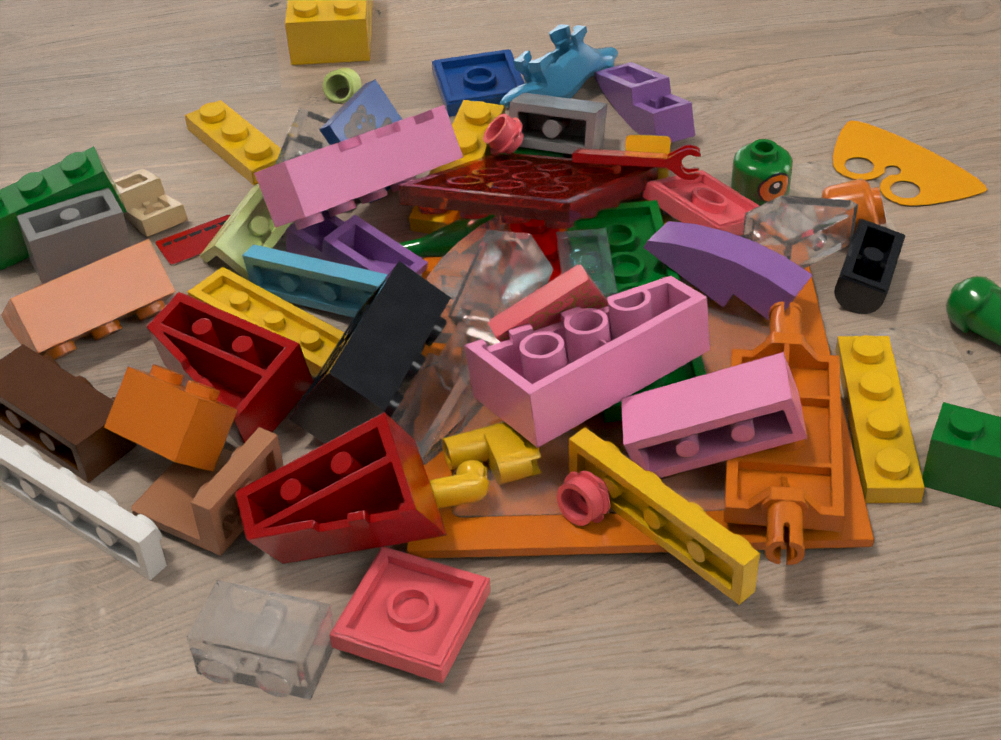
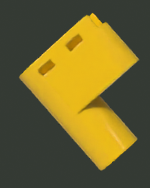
(504, 449)

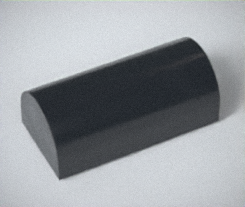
(868, 267)

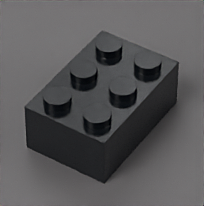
(374, 356)

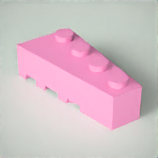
(357, 168)
(590, 359)

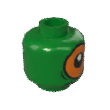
(762, 171)

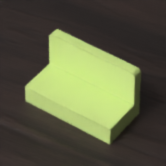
(246, 226)

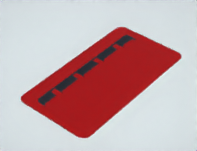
(190, 242)

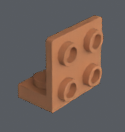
(203, 503)

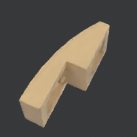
(148, 204)

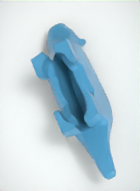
(562, 70)

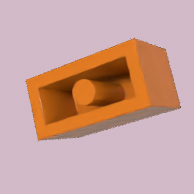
(171, 418)

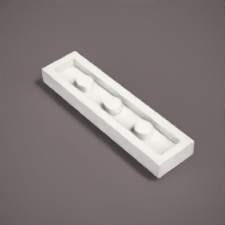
(80, 509)

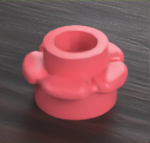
(504, 134)
(583, 498)

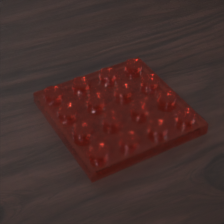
(527, 189)

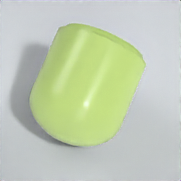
(340, 79)

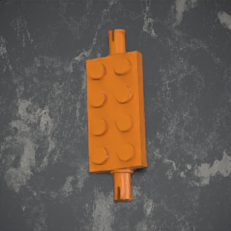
(802, 480)

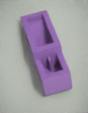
(646, 101)
(351, 244)
(728, 265)

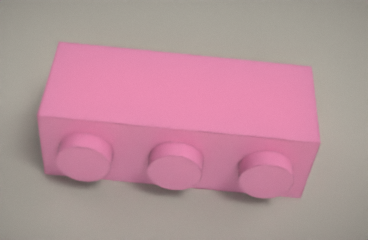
(713, 417)

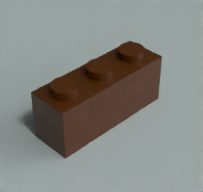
(58, 413)

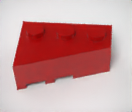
(248, 364)
(343, 497)

